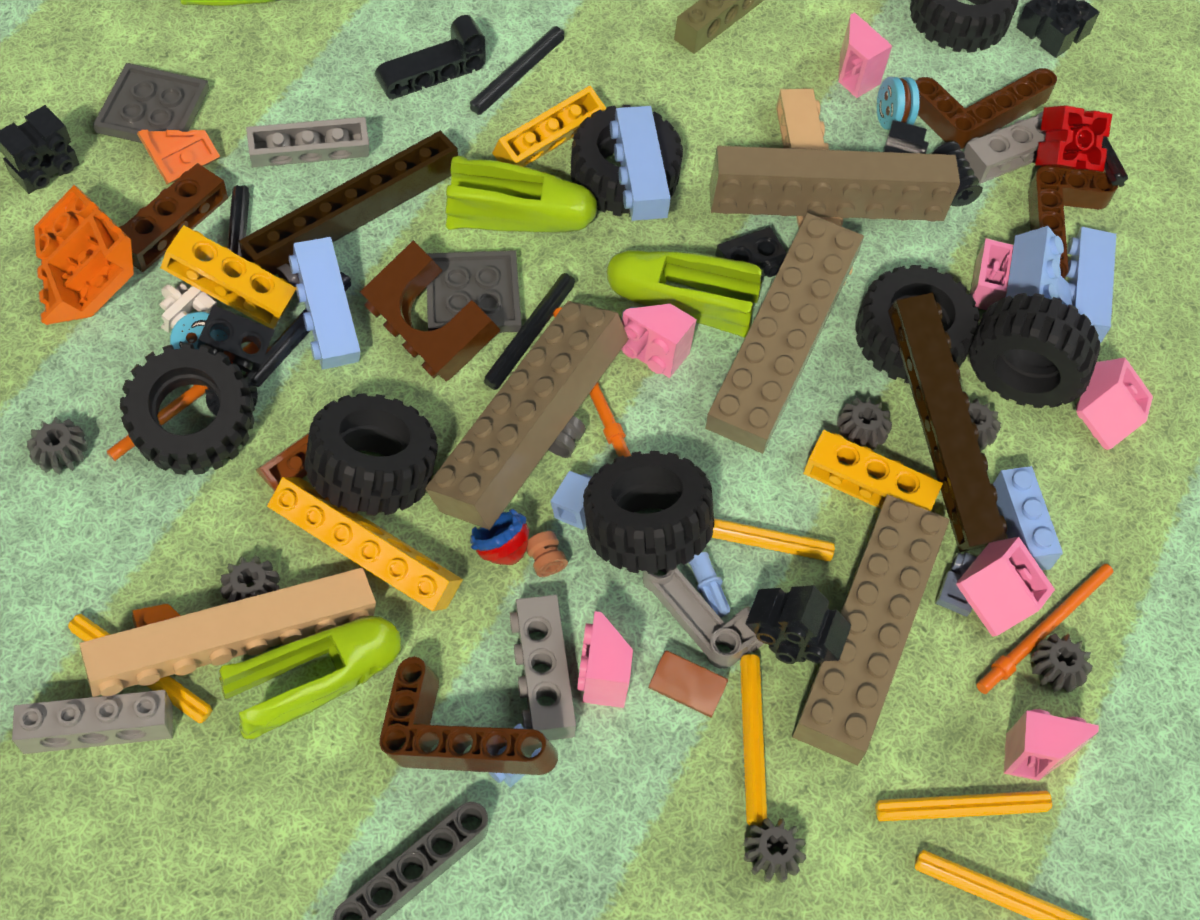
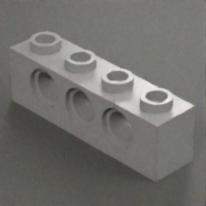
(307, 141)
(1005, 149)
(543, 616)
(92, 722)

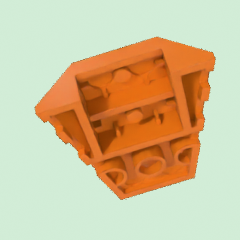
(81, 258)

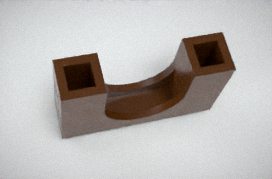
(443, 349)

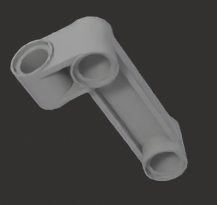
(701, 620)

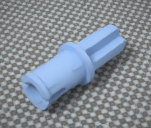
(709, 584)

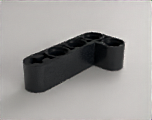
(435, 63)

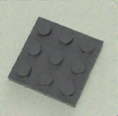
(151, 102)
(480, 276)

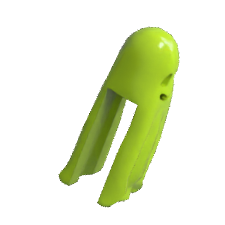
(514, 199)
(644, 274)
(356, 650)

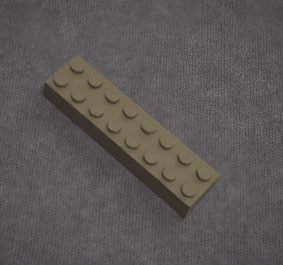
(832, 183)
(784, 333)
(527, 414)
(881, 609)

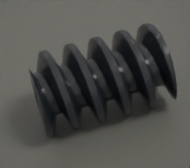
(968, 189)

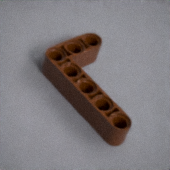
(993, 112)
(1061, 187)
(453, 740)

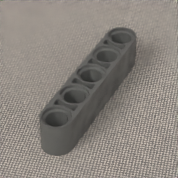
(418, 854)

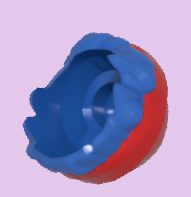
(505, 540)

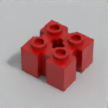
(1073, 138)

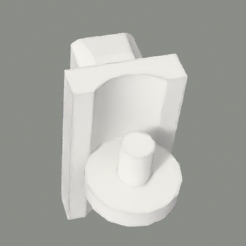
(181, 302)

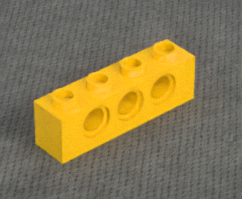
(547, 129)
(213, 277)
(861, 462)

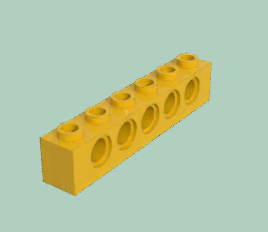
(365, 544)

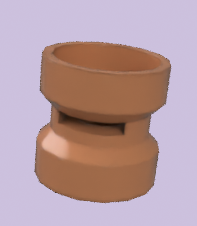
(545, 552)

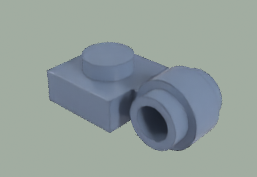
(949, 594)

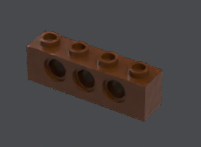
(182, 203)

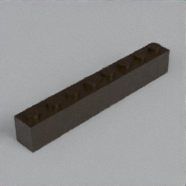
(353, 202)
(947, 422)

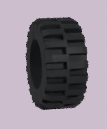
(963, 24)
(594, 143)
(874, 323)
(1035, 350)
(174, 370)
(365, 480)
(650, 539)

